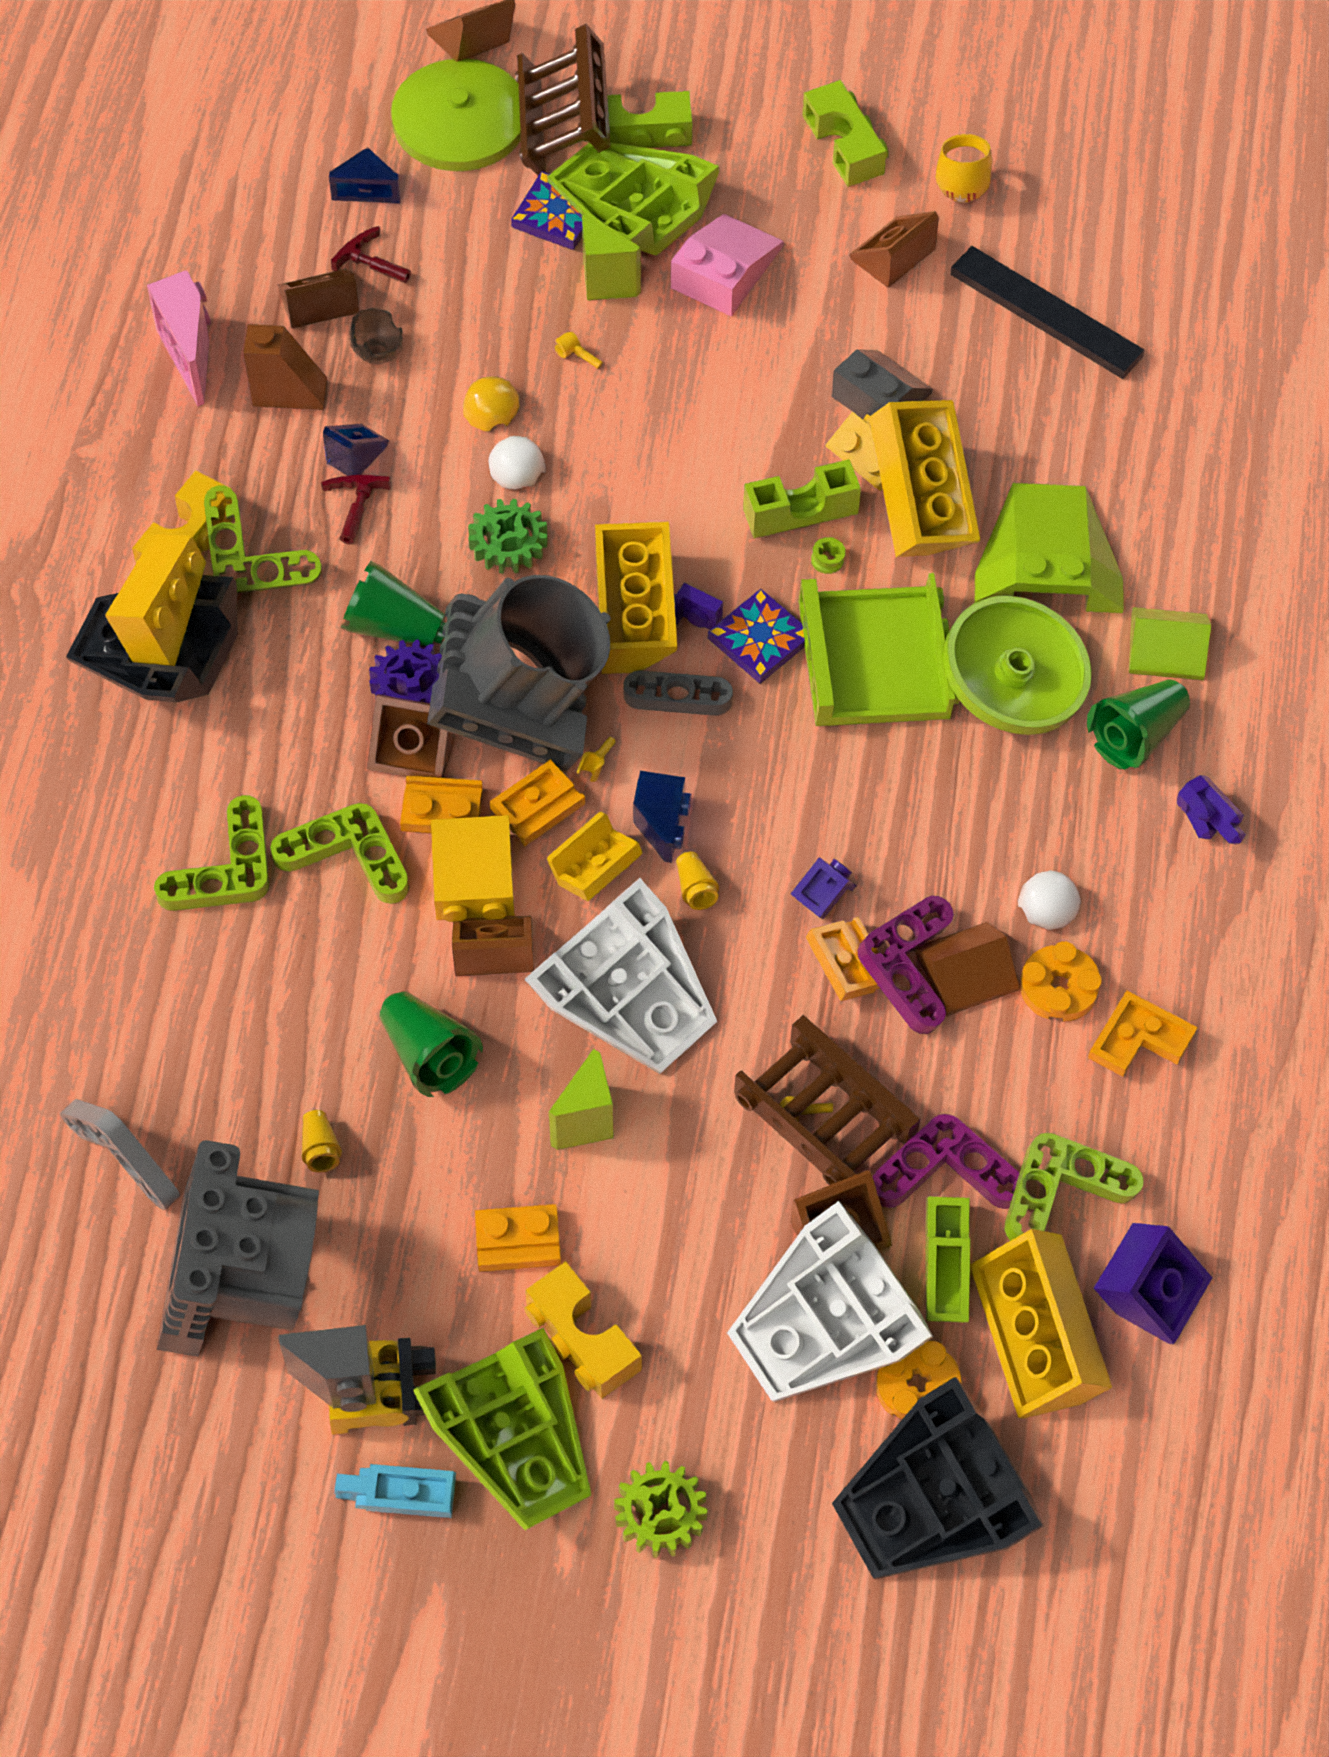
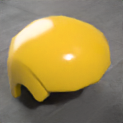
(490, 403)

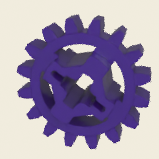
(405, 672)

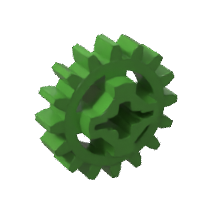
(507, 536)

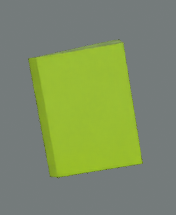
(609, 262)
(1169, 643)
(584, 1108)

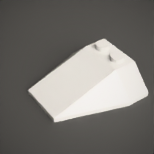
(629, 981)
(827, 1312)

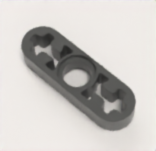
(705, 684)

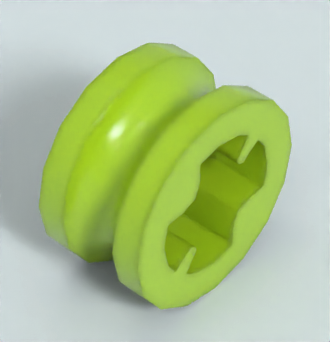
(821, 562)

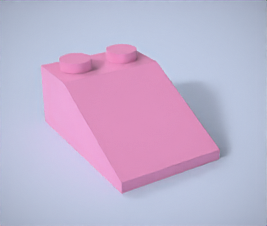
(723, 263)
(183, 327)

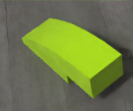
(947, 1259)

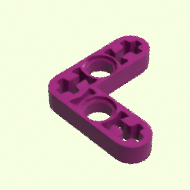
(896, 961)
(950, 1152)

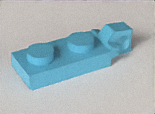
(399, 1490)

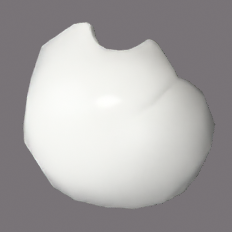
(516, 462)
(1049, 900)

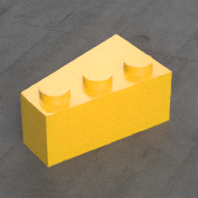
(158, 599)

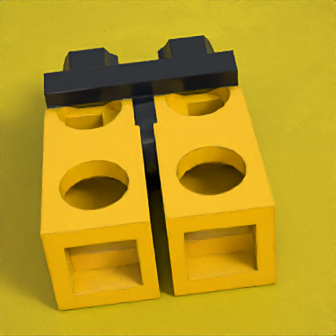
(393, 1377)

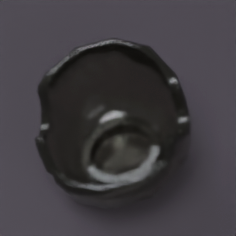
(375, 336)

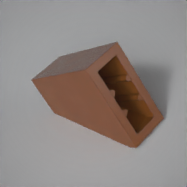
(281, 370)

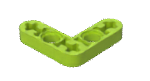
(236, 556)
(347, 836)
(231, 875)
(1062, 1168)

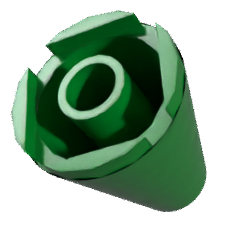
(392, 610)
(1136, 722)
(429, 1043)

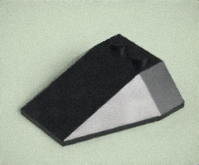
(201, 655)
(936, 1490)

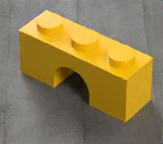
(190, 508)
(600, 1359)

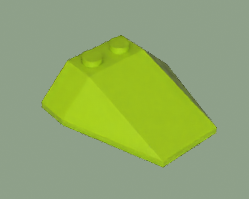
(638, 191)
(1050, 544)
(513, 1427)

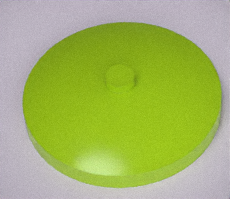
(457, 114)
(1017, 665)

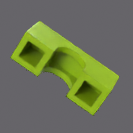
(836, 112)
(663, 126)
(827, 497)

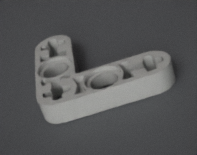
(106, 1129)

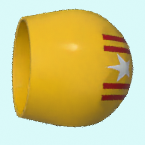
(964, 180)

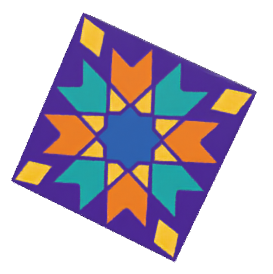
(548, 215)
(759, 636)

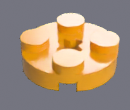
(1057, 1002)
(928, 1361)

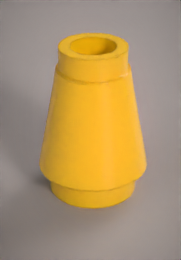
(696, 882)
(319, 1142)

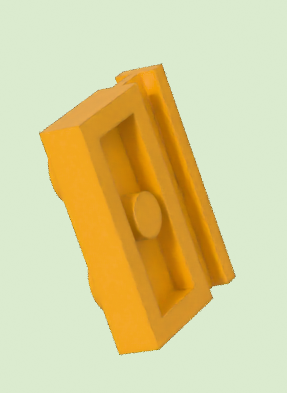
(438, 799)
(538, 802)
(837, 953)
(517, 1237)

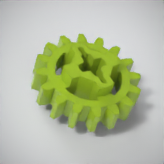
(675, 1519)

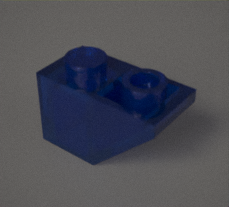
(658, 811)

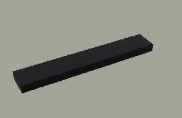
(1047, 312)

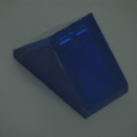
(364, 180)
(352, 447)

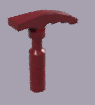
(350, 252)
(364, 485)

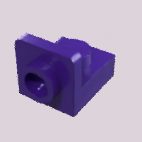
(698, 607)
(823, 886)

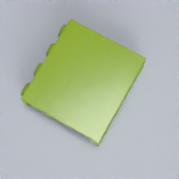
(876, 654)

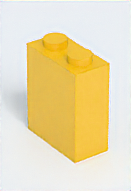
(472, 868)

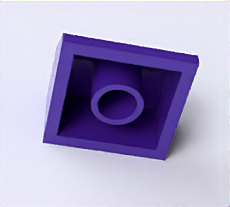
(1153, 1281)

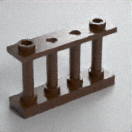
(590, 104)
(836, 1070)

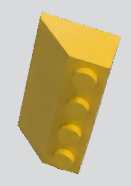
(924, 477)
(636, 593)
(1040, 1324)

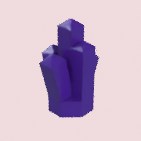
(1210, 810)

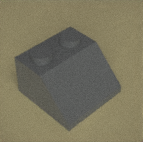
(872, 380)
(333, 1365)

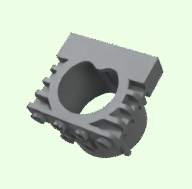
(500, 699)
(236, 1251)

